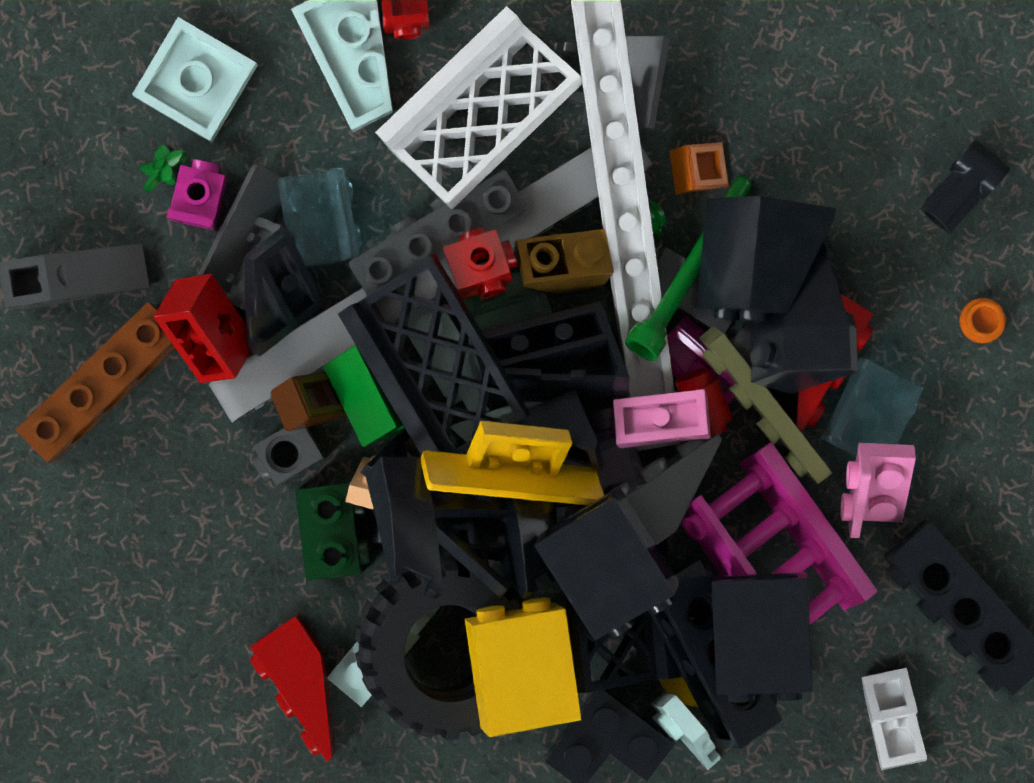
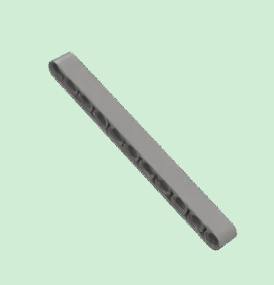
(325, 336)

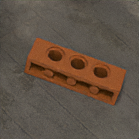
(97, 386)

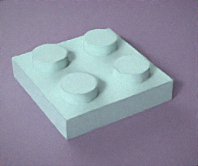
(195, 79)

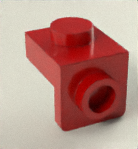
(405, 18)

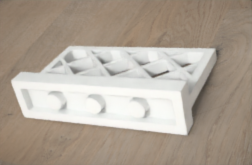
(458, 88)

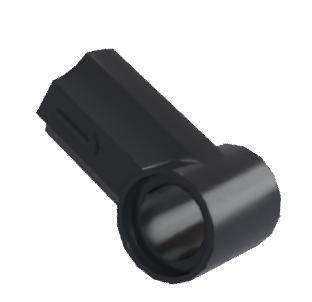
(970, 180)

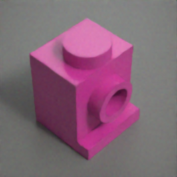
(203, 212)

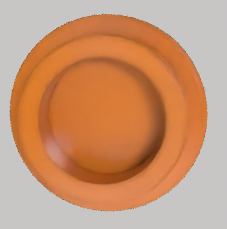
(982, 320)

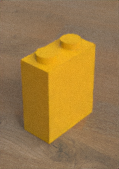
(522, 667)

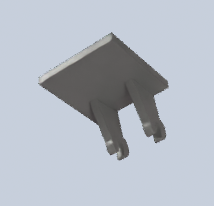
(647, 67)

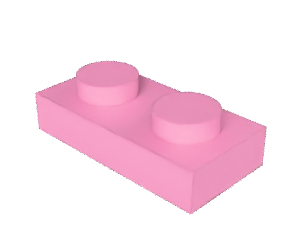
(662, 418)

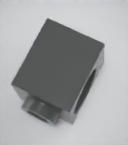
(308, 455)

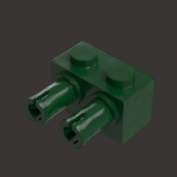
(330, 533)

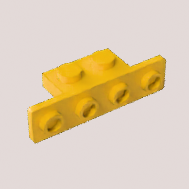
(513, 464)

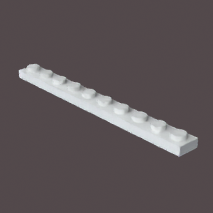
(621, 185)

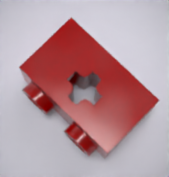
(204, 328)

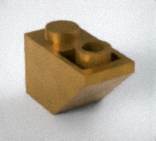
(565, 262)

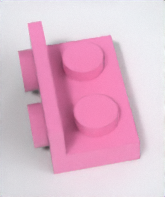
(877, 485)

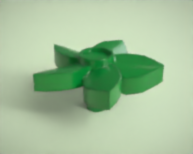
(163, 167)

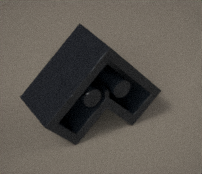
(606, 729)

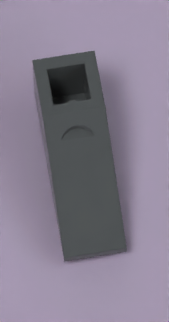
(73, 276)
(670, 486)

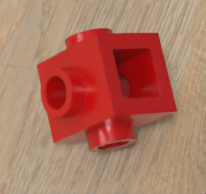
(471, 250)

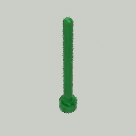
(648, 337)

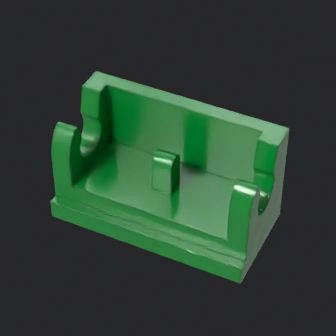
(362, 398)

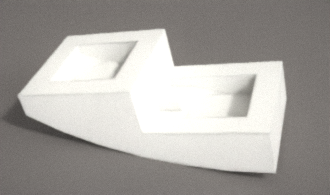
(893, 718)

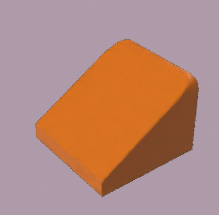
(698, 167)

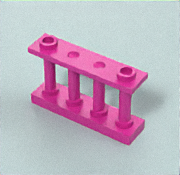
(791, 510)

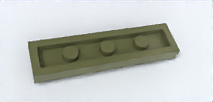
(775, 422)

